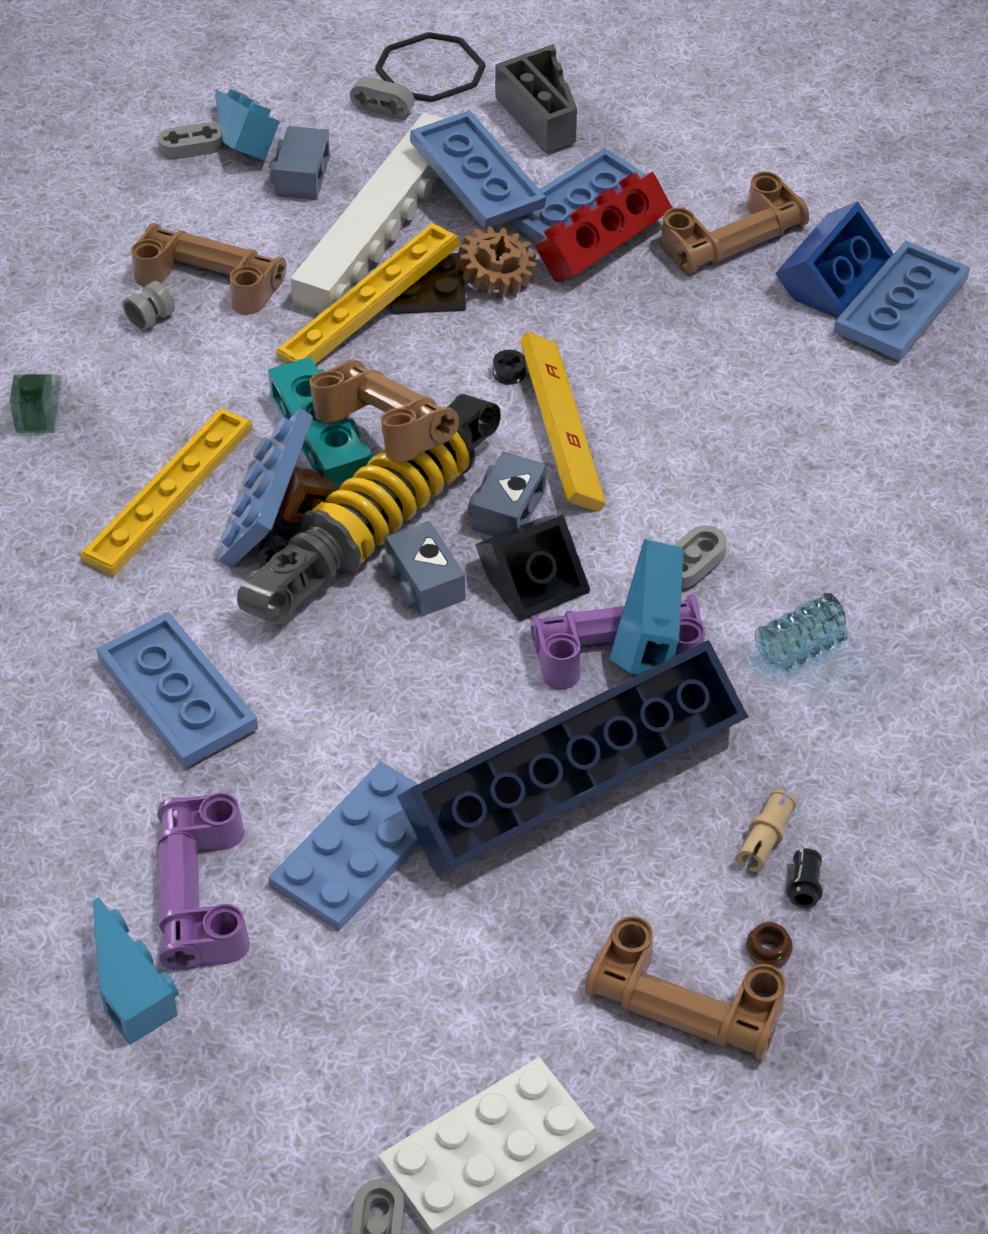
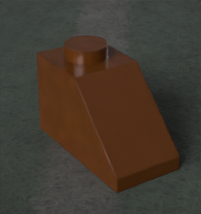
(304, 493)

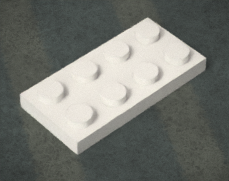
(486, 1146)

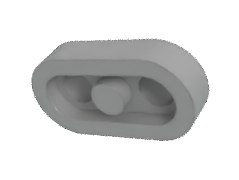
(697, 562)
(371, 1195)

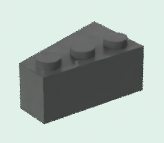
(538, 97)

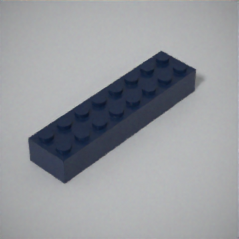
(571, 758)

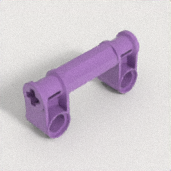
(559, 638)
(201, 825)

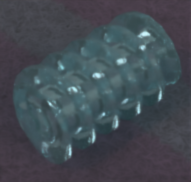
(802, 632)

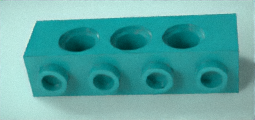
(329, 447)

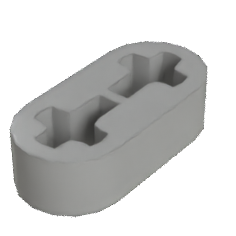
(382, 97)
(190, 140)

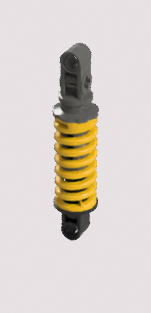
(362, 513)

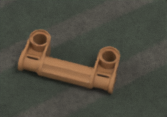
(772, 209)
(251, 275)
(410, 420)
(622, 977)

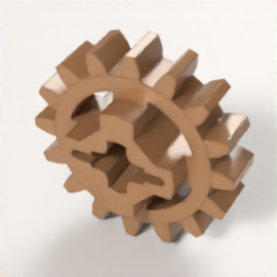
(496, 261)

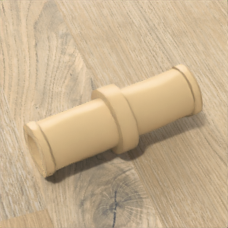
(766, 830)

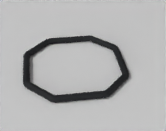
(451, 92)

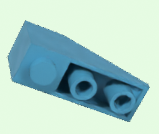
(245, 123)
(652, 609)
(130, 987)

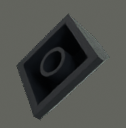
(534, 566)

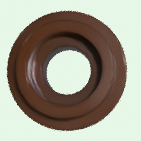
(769, 934)

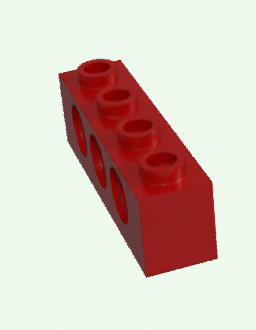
(645, 205)

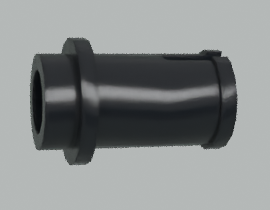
(804, 887)

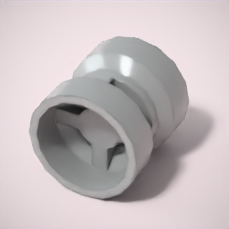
(149, 305)

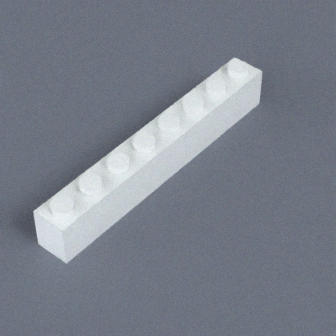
(365, 226)

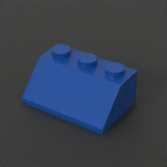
(835, 261)

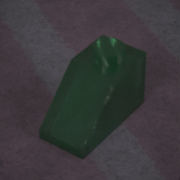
(35, 402)

